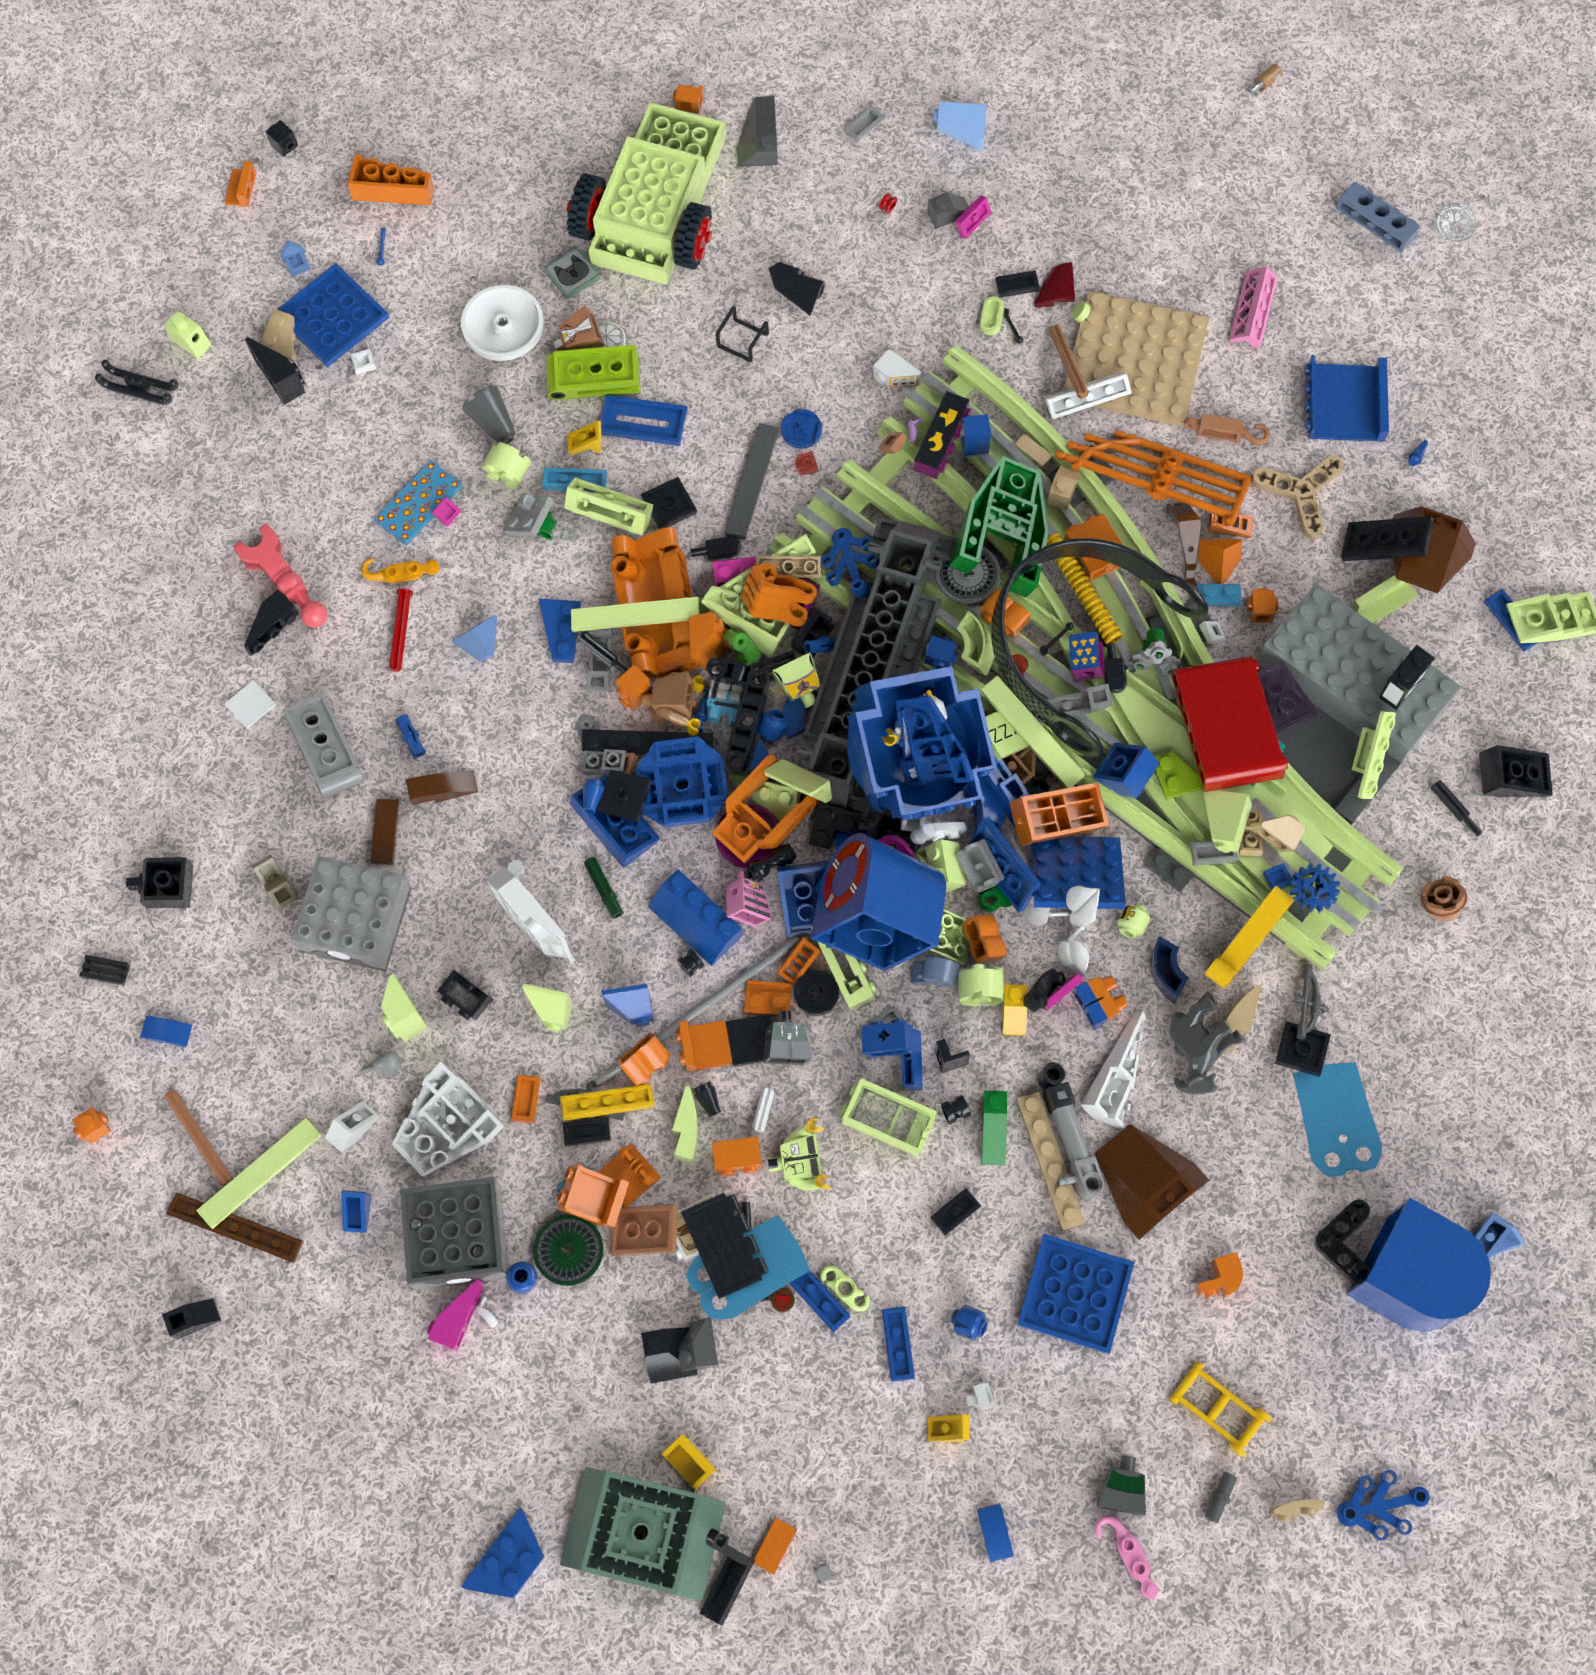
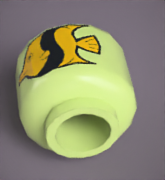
(1133, 921)

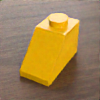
(1014, 1010)

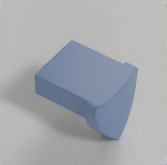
(294, 256)

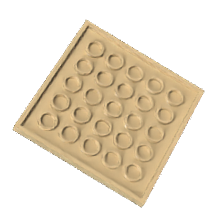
(1151, 345)

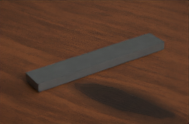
(752, 481)

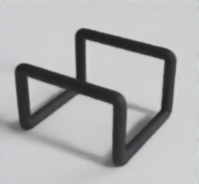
(760, 331)

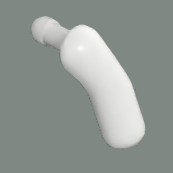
(486, 1314)

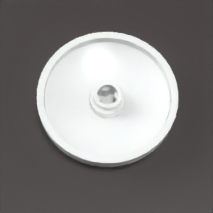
(502, 322)

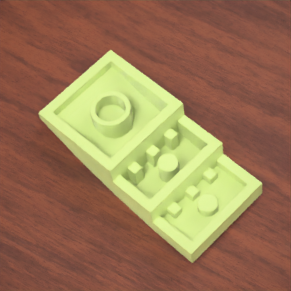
(1553, 617)

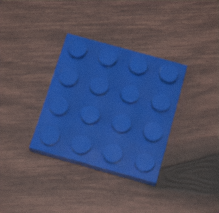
(333, 314)
(1078, 862)
(1076, 1294)

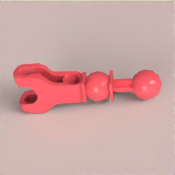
(268, 559)

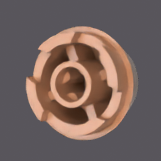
(1444, 898)

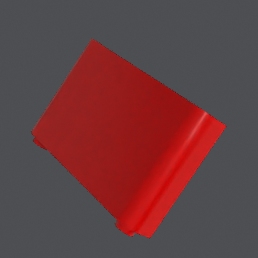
(1229, 723)

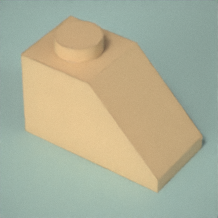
(1063, 487)
(1280, 832)

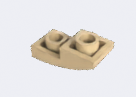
(1251, 842)
(1291, 1510)

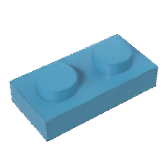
(1221, 594)

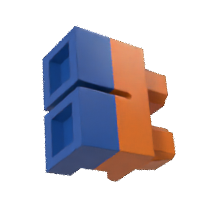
(1097, 1001)

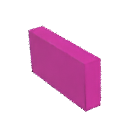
(1063, 990)

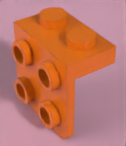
(704, 1045)

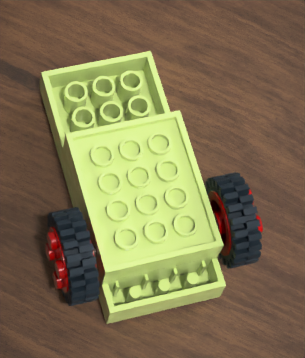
(652, 201)

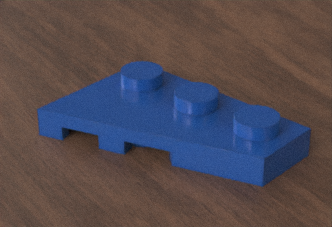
(558, 629)

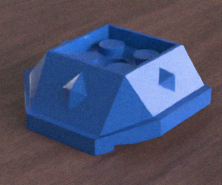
(686, 762)

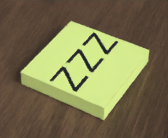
(1003, 737)

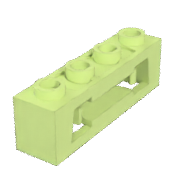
(608, 506)
(860, 995)

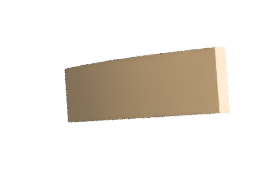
(1243, 1013)

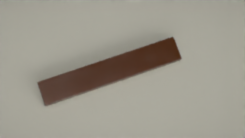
(238, 1229)

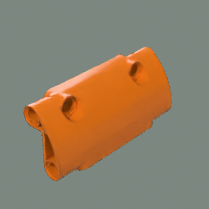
(653, 571)

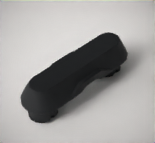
(1037, 995)

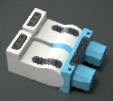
(723, 700)

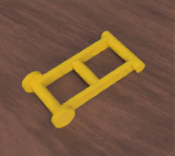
(1258, 1414)

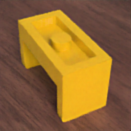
(689, 1462)

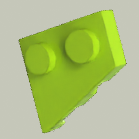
(1176, 776)

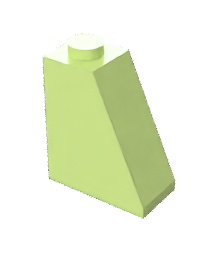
(1227, 818)

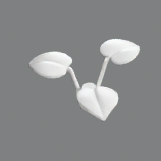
(1083, 906)

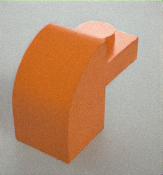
(1228, 1274)

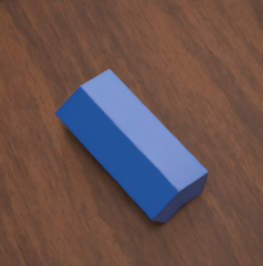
(916, 1063)

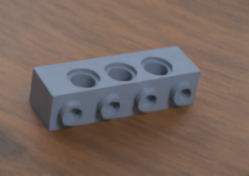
(1369, 217)

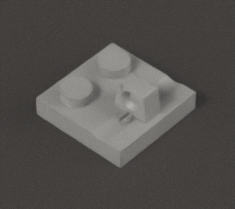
(528, 515)

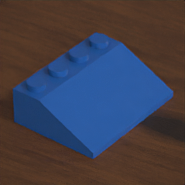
(799, 895)

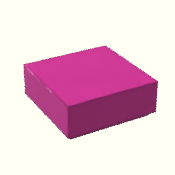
(446, 511)

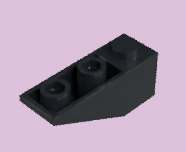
(270, 620)

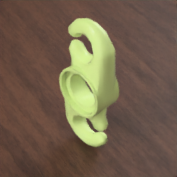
(850, 1298)

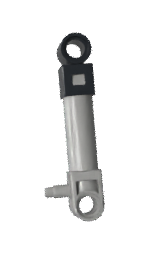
(1061, 1104)

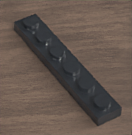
(632, 741)

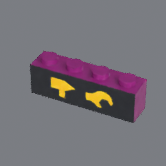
(941, 435)

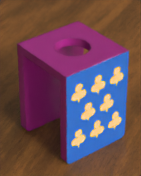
(1086, 656)

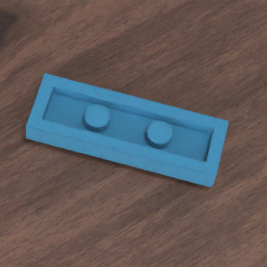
(559, 478)

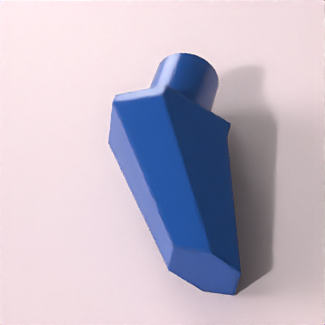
(1417, 455)

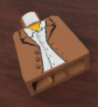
(580, 332)

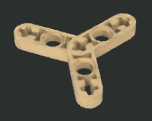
(1306, 482)

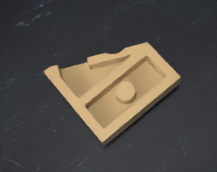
(280, 334)

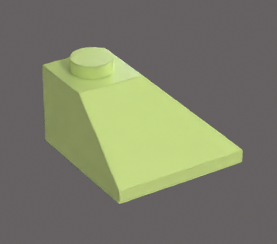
(550, 1005)

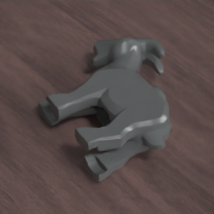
(1200, 1045)

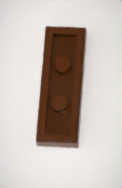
(385, 831)

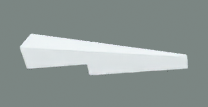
(1109, 1092)

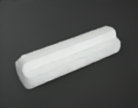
(763, 1110)

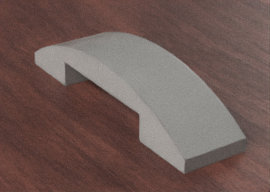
(599, 672)
(1083, 703)

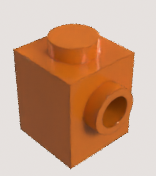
(1262, 605)
(91, 1125)

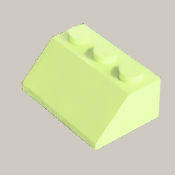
(400, 1012)

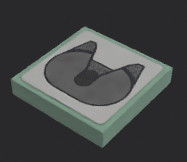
(572, 273)

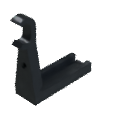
(729, 1579)

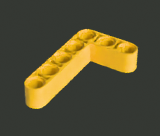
(1250, 937)

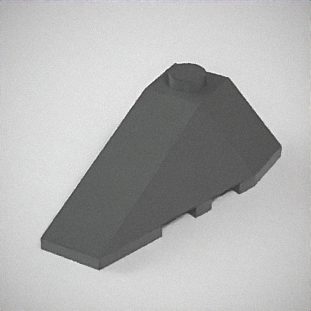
(759, 135)

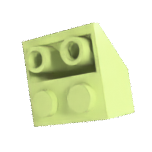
(942, 856)

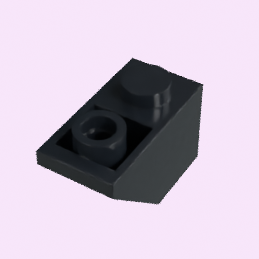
(191, 1318)

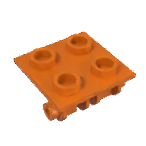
(633, 1168)

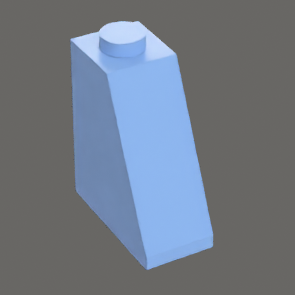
(962, 122)

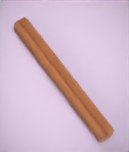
(1068, 361)
(198, 1137)

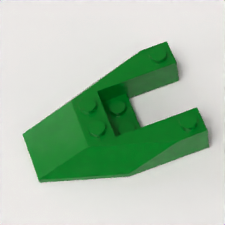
(1011, 508)

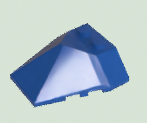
(929, 744)

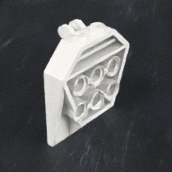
(528, 912)

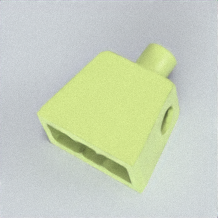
(182, 329)

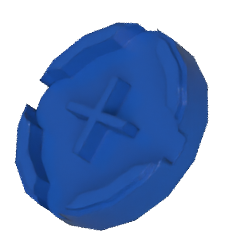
(801, 428)

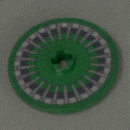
(578, 1265)

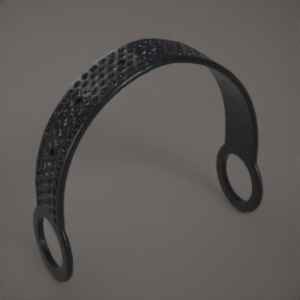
(1091, 548)

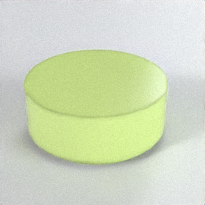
(1080, 311)

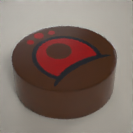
(782, 1300)

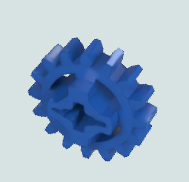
(1305, 887)

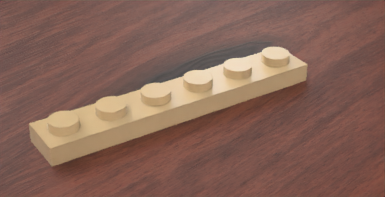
(1050, 1161)

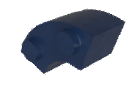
(1166, 971)

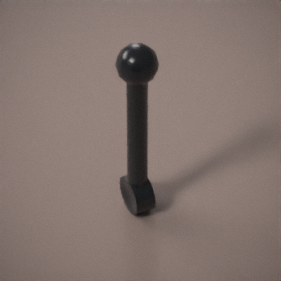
(1019, 339)
(1044, 649)

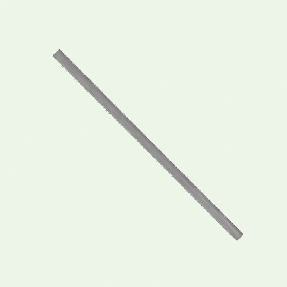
(712, 1000)

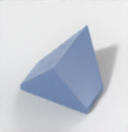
(479, 640)
(1497, 1235)

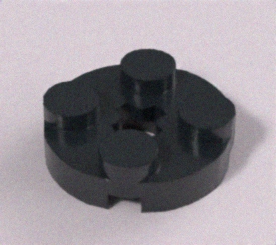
(806, 1001)

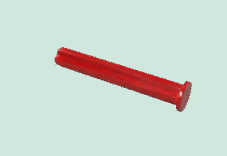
(400, 626)

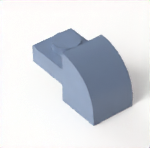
(935, 971)

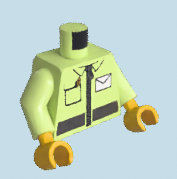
(801, 1159)

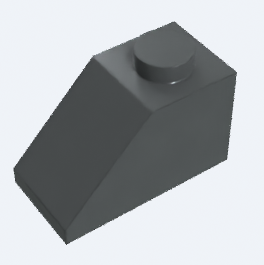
(946, 209)
(698, 1347)

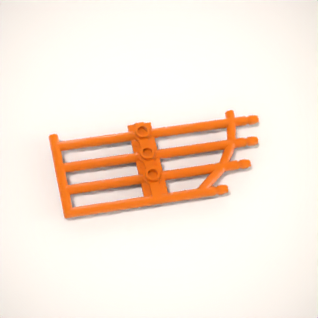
(1164, 475)

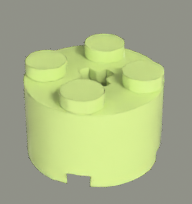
(506, 465)
(981, 985)

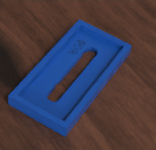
(646, 409)

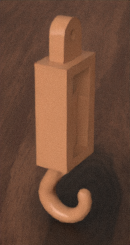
(1225, 429)

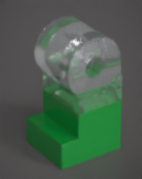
(557, 531)

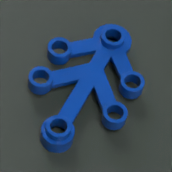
(842, 540)
(1379, 1506)

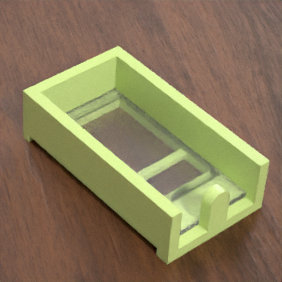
(888, 1117)

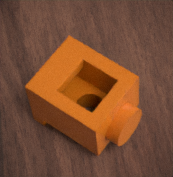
(688, 98)

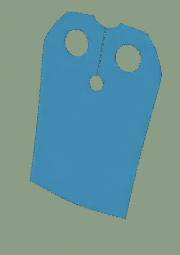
(1335, 1107)
(782, 1259)

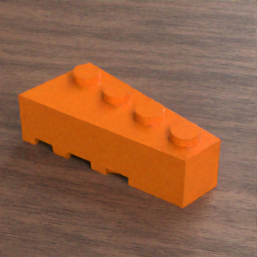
(388, 183)

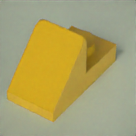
(585, 438)
(948, 1428)

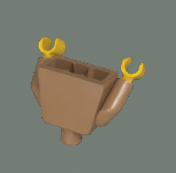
(674, 699)

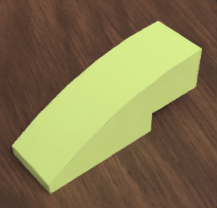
(687, 1128)

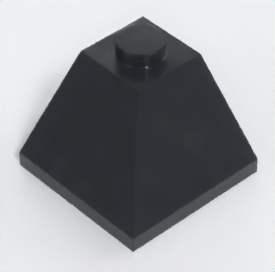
(663, 1355)

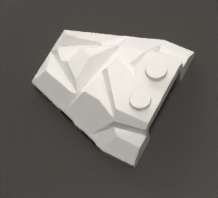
(445, 1122)

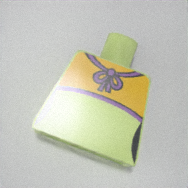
(798, 679)

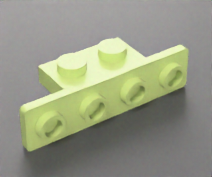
(1371, 753)

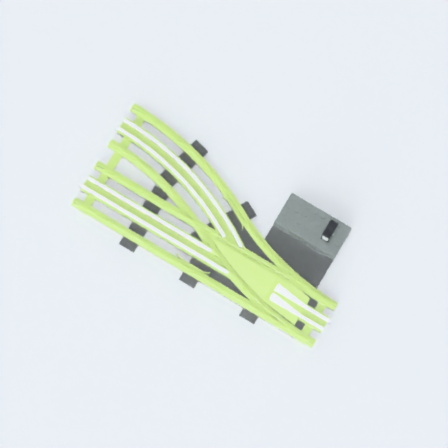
(1329, 648)

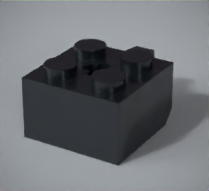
(156, 873)

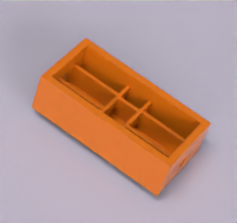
(1074, 814)

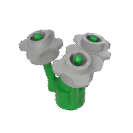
(1155, 651)

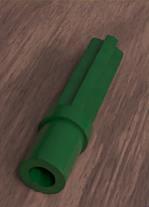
(608, 897)

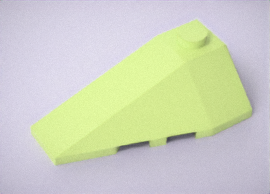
(730, 607)

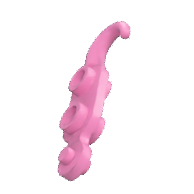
(1131, 1554)

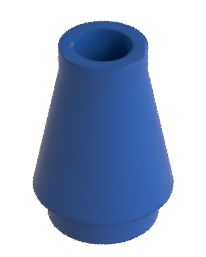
(591, 795)

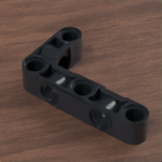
(751, 705)

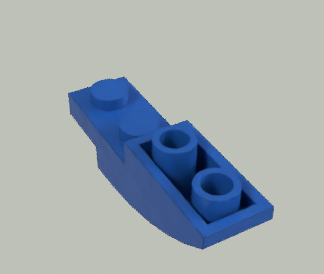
(1006, 786)

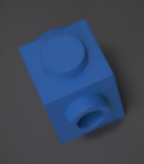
(941, 653)

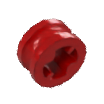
(888, 203)

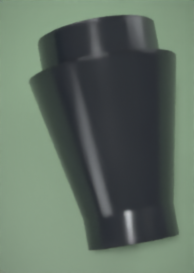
(708, 1099)

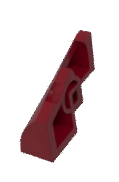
(1057, 286)

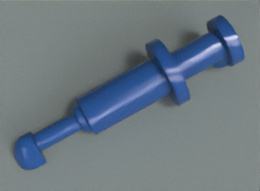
(701, 714)

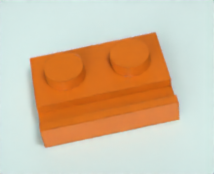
(767, 997)

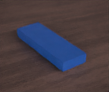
(1497, 605)
(820, 1301)
(898, 1344)

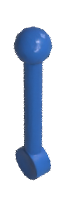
(380, 261)

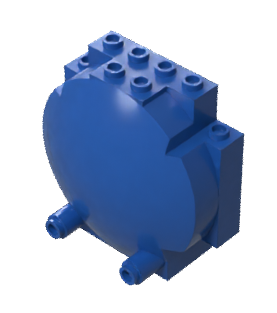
(879, 765)

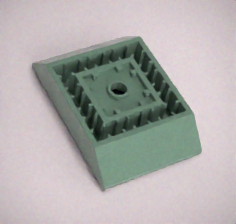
(672, 1554)

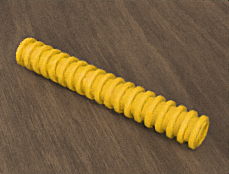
(1087, 595)

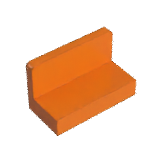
(241, 185)

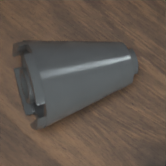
(490, 414)

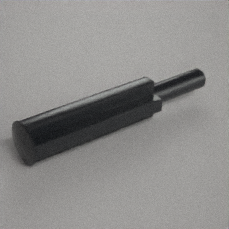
(601, 651)
(1454, 805)

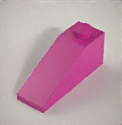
(453, 1321)

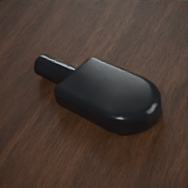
(718, 548)
(1114, 670)

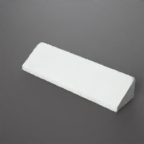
(1098, 390)

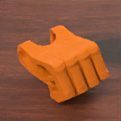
(777, 595)

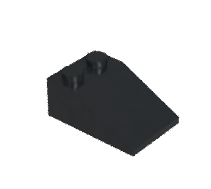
(278, 370)
(1515, 772)

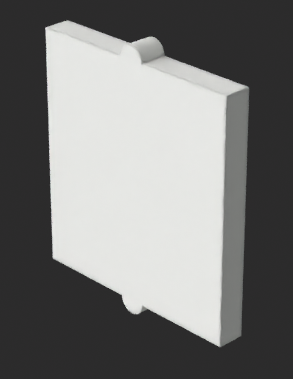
(250, 704)

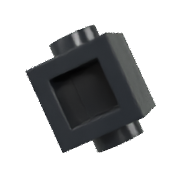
(281, 138)

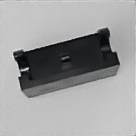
(816, 626)

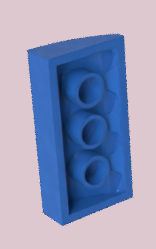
(620, 836)

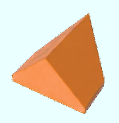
(1219, 557)

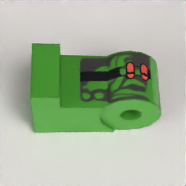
(741, 646)

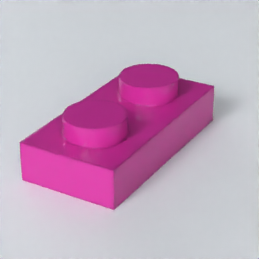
(973, 216)

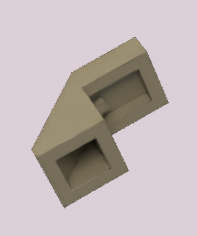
(274, 882)

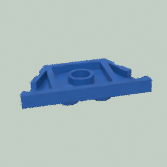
(508, 1561)

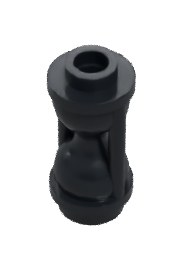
(780, 857)

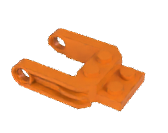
(746, 831)

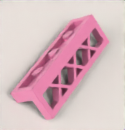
(1259, 306)

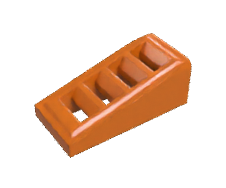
(1222, 528)
(793, 956)

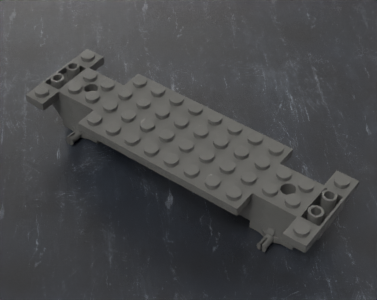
(877, 641)

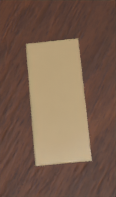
(1033, 449)

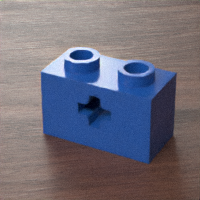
(898, 1043)

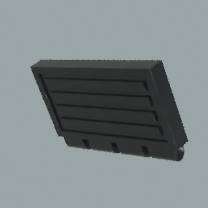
(722, 1244)

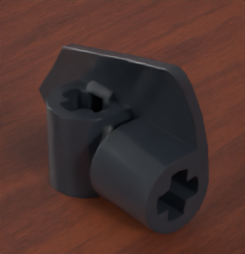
(796, 286)

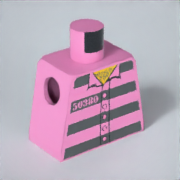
(747, 901)

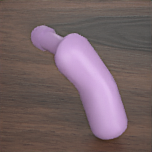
(912, 430)

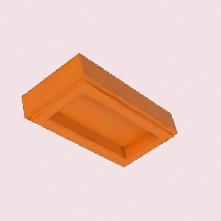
(526, 1099)
(774, 1546)

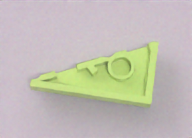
(772, 795)

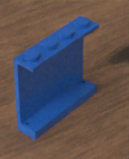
(1347, 401)

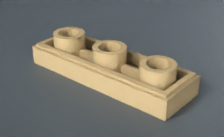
(801, 565)

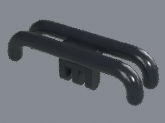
(137, 384)

